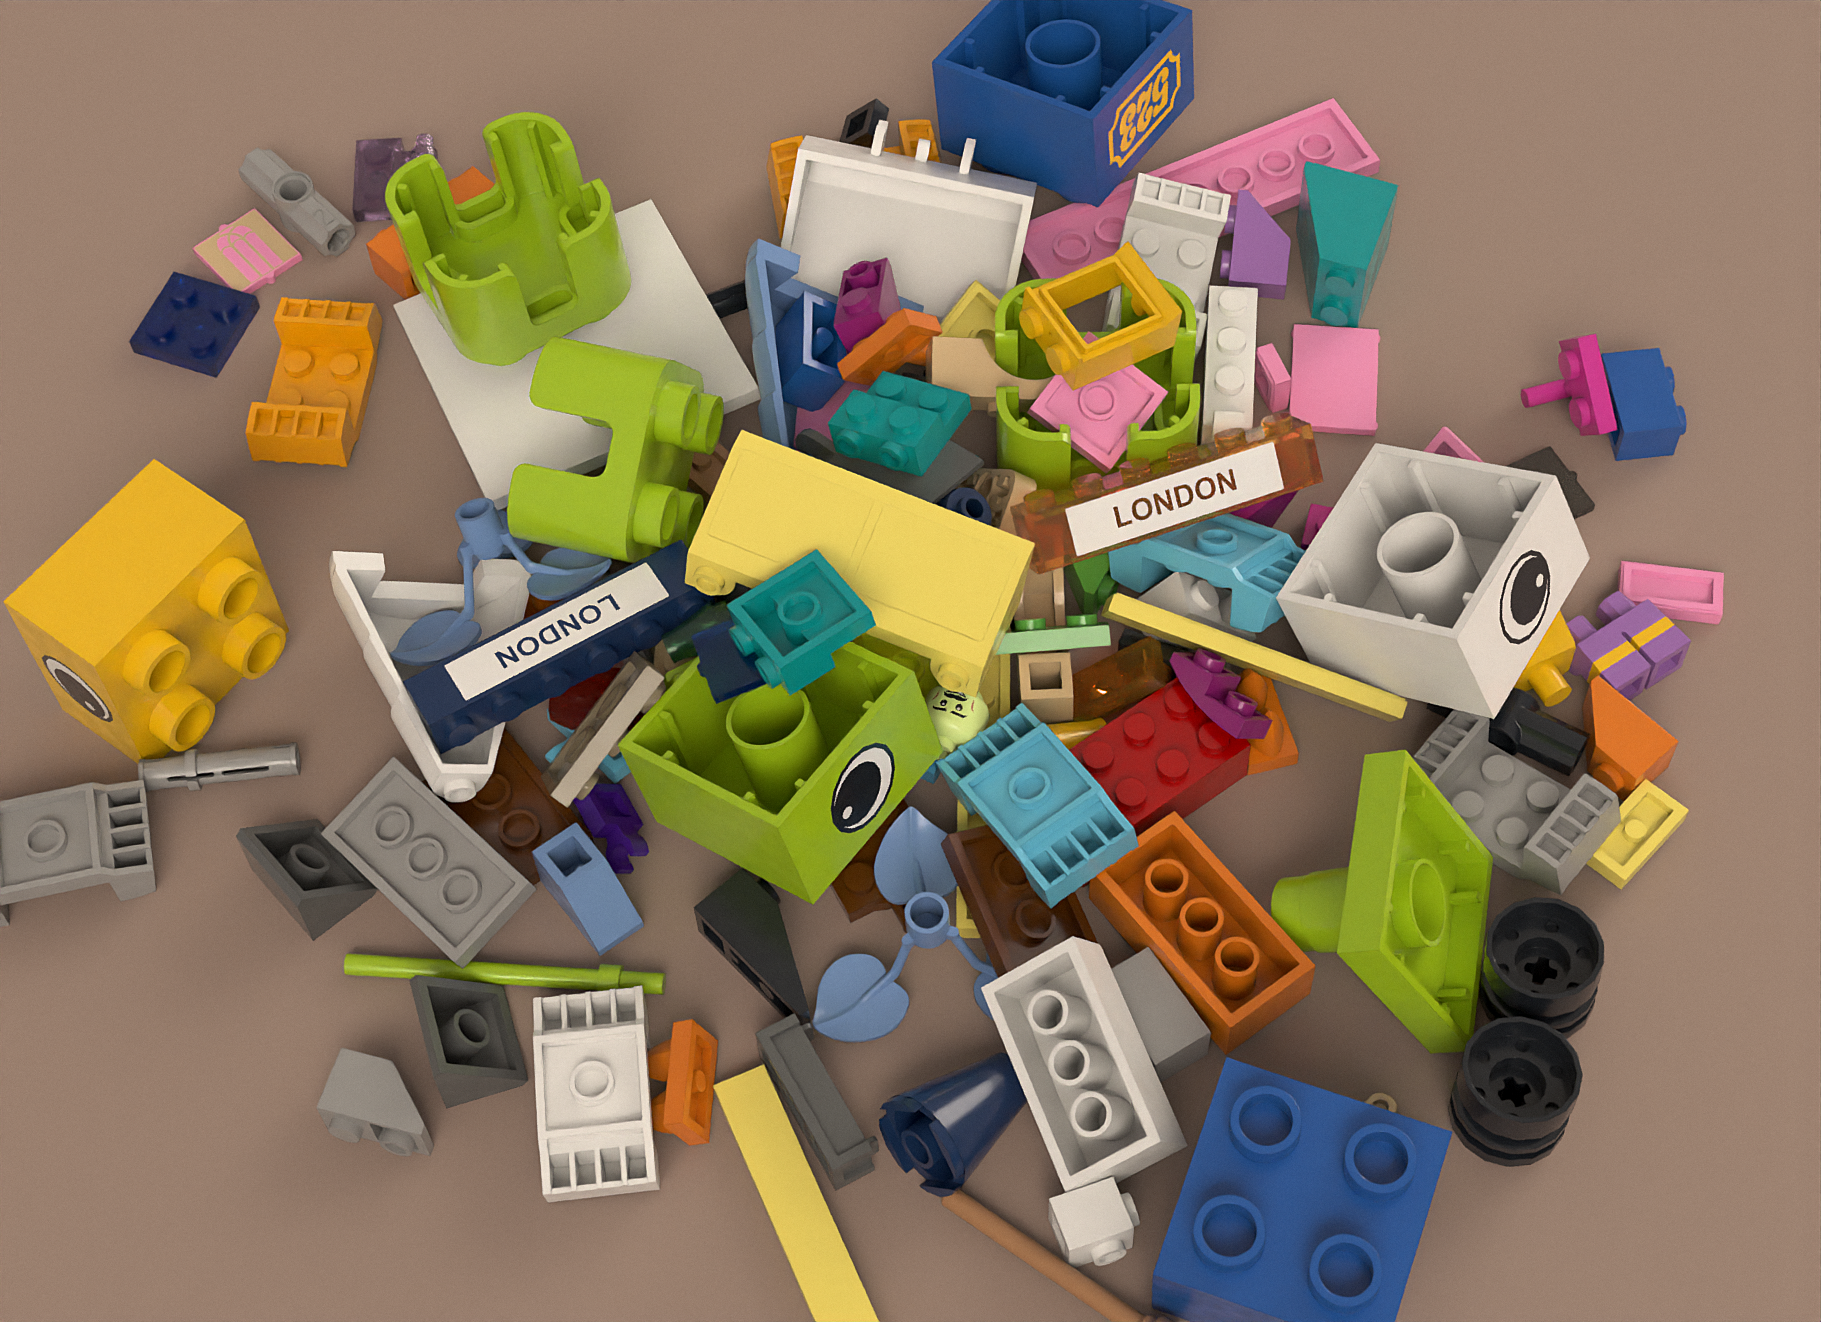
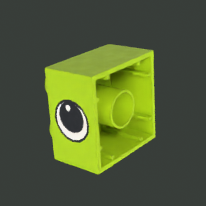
(784, 776)

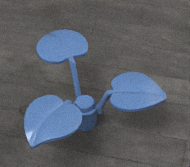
(486, 538)
(856, 993)

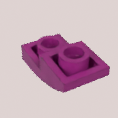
(1214, 693)

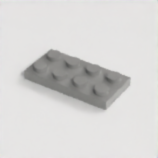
(428, 862)

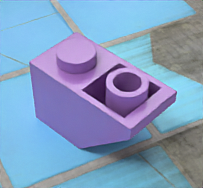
(1258, 249)

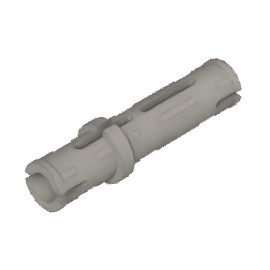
(217, 767)

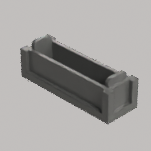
(815, 1101)

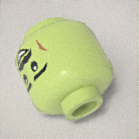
(956, 717)

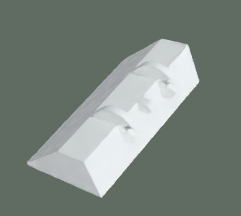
(927, 217)

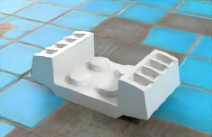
(1177, 238)
(594, 1094)

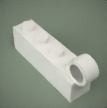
(1229, 360)

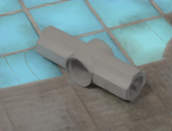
(297, 202)

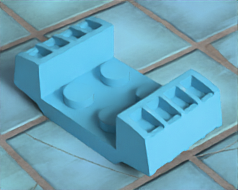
(1224, 552)
(1039, 803)

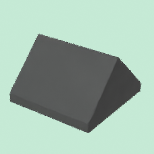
(305, 873)
(468, 1038)

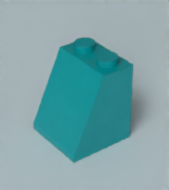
(1342, 240)

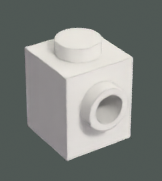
(1093, 1223)

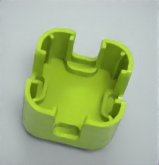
(519, 258)
(656, 426)
(1048, 455)

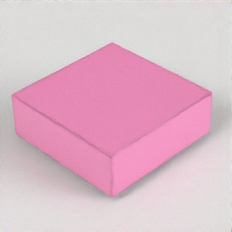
(1272, 378)

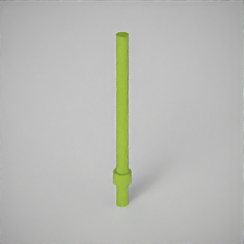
(602, 979)

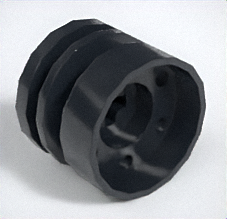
(1548, 945)
(1514, 1091)

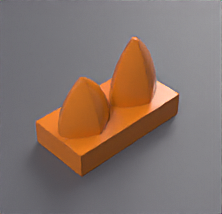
(1278, 746)
(689, 1069)

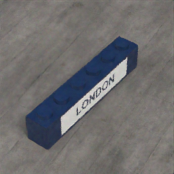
(554, 649)

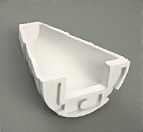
(381, 615)

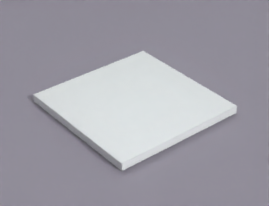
(659, 317)

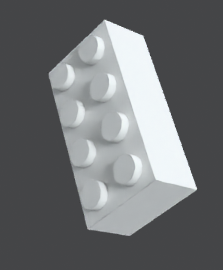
(1083, 1065)

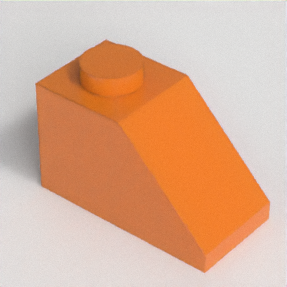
(1623, 740)

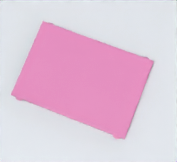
(1335, 378)

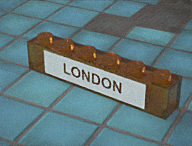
(1167, 492)

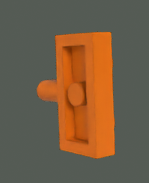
(891, 346)

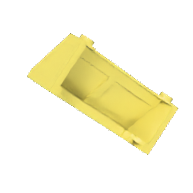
(921, 569)

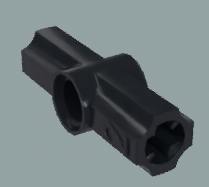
(1532, 733)

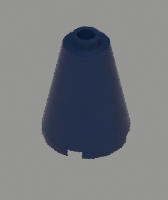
(952, 1121)

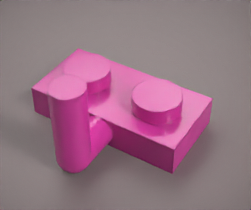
(1584, 382)

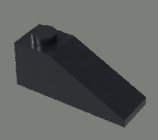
(750, 933)

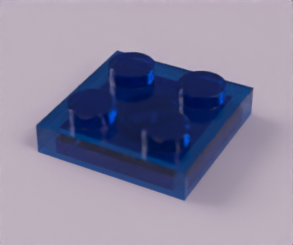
(194, 324)

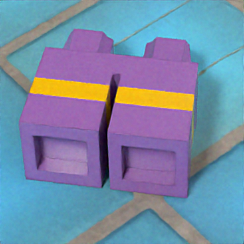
(1631, 650)

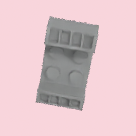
(1517, 813)
(75, 842)

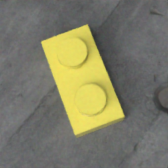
(1646, 823)

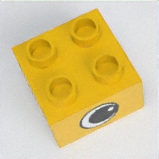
(151, 615)

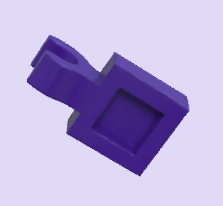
(612, 816)

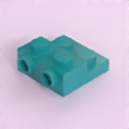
(898, 422)
(798, 622)

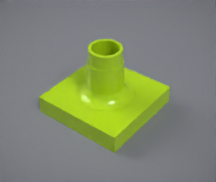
(1406, 905)

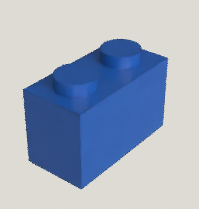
(809, 353)
(1642, 404)

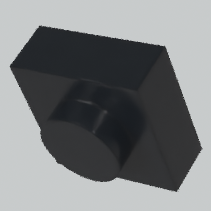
(862, 123)

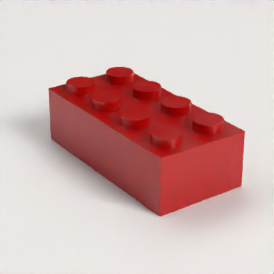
(1162, 758)

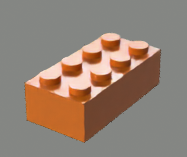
(1204, 931)

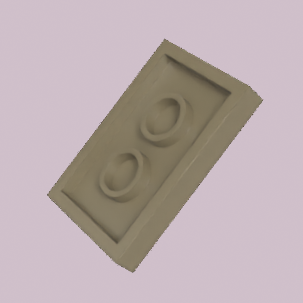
(602, 729)

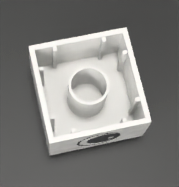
(1435, 577)

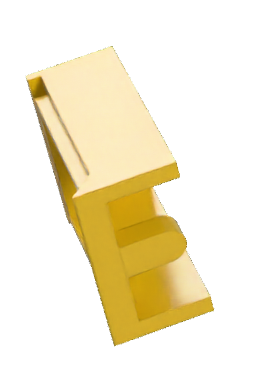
(1065, 348)

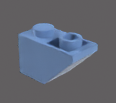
(586, 888)

